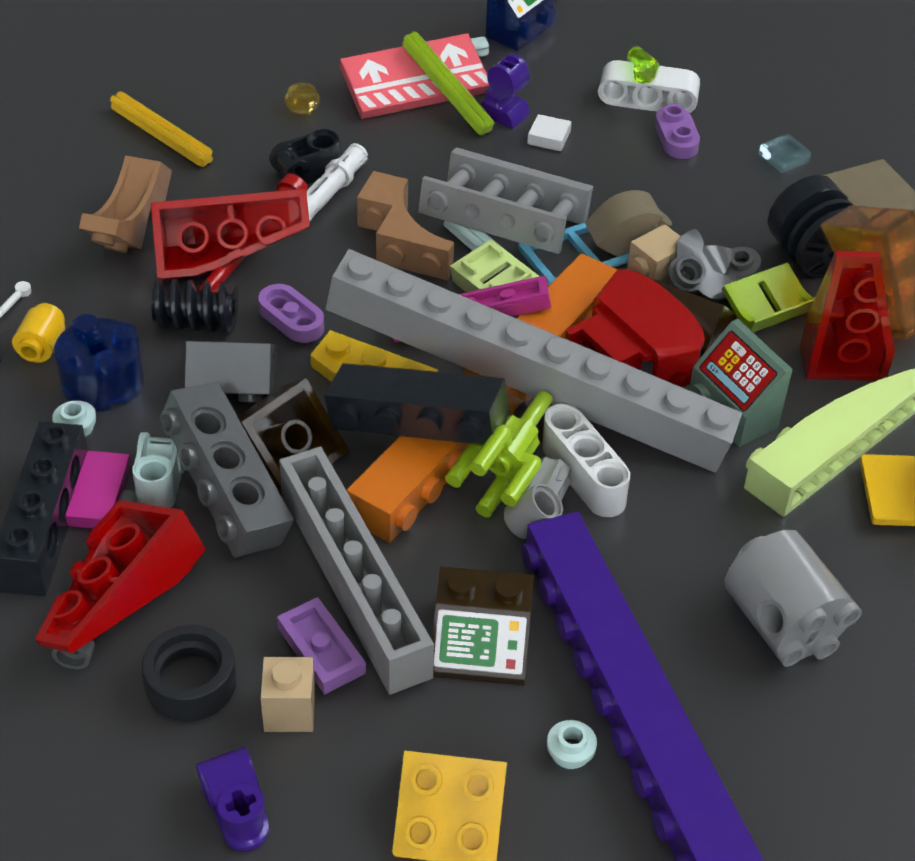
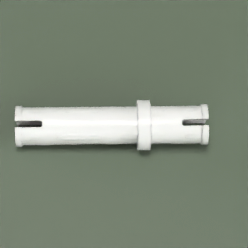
(337, 174)

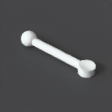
(22, 289)

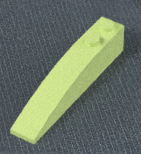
(828, 441)

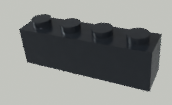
(417, 403)

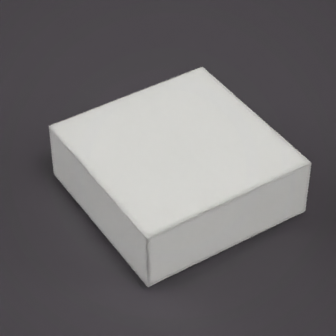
(549, 132)

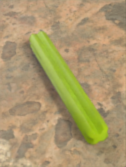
(448, 83)

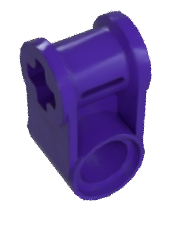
(235, 798)

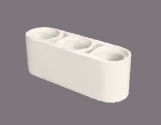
(664, 89)
(594, 467)

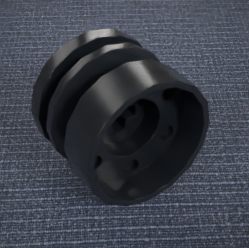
(797, 221)

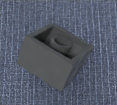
(236, 366)

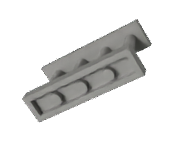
(506, 200)

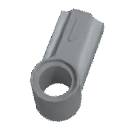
(541, 499)

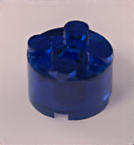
(99, 362)

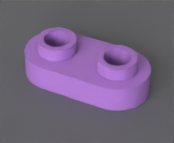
(677, 131)
(291, 313)

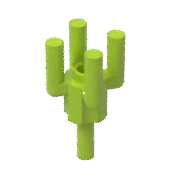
(507, 455)

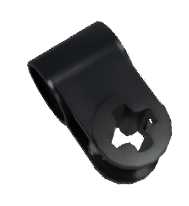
(308, 154)

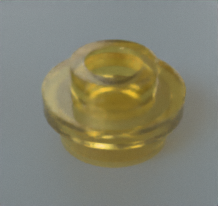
(302, 98)

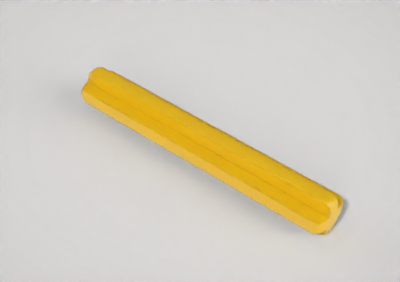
(161, 129)

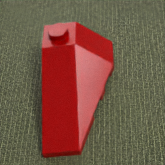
(215, 231)
(849, 322)
(129, 562)

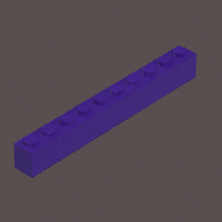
(635, 696)

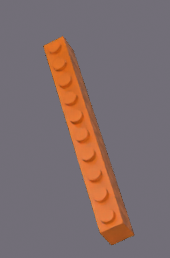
(416, 468)

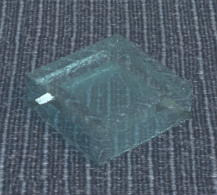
(785, 153)

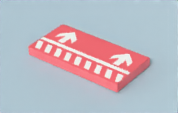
(394, 81)

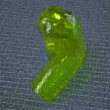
(645, 65)

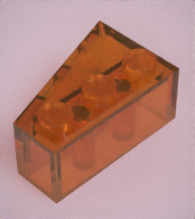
(893, 236)

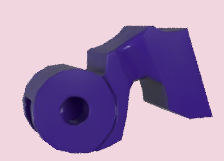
(505, 81)

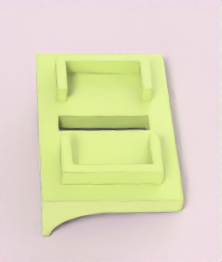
(486, 262)

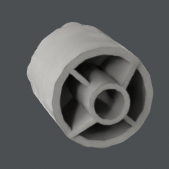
(790, 596)

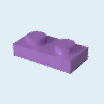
(316, 634)

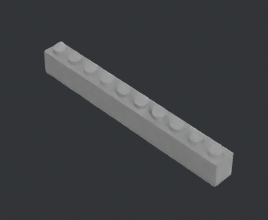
(532, 360)

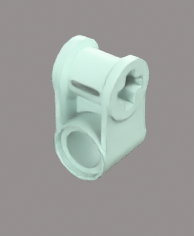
(156, 471)

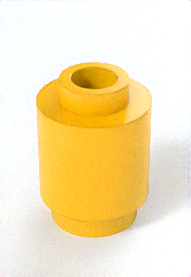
(39, 333)

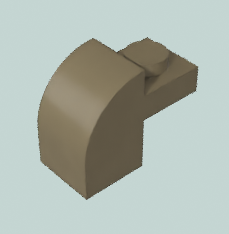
(624, 220)

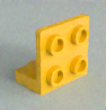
(889, 488)
(449, 808)

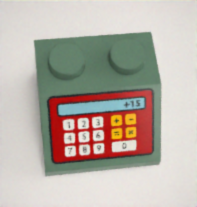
(745, 377)

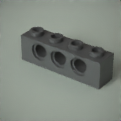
(226, 469)

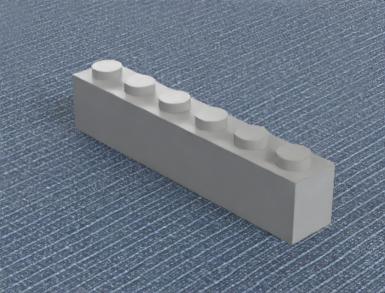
(357, 571)

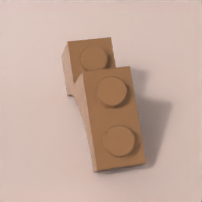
(125, 214)
(399, 239)

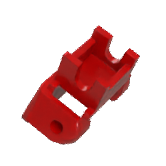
(639, 323)

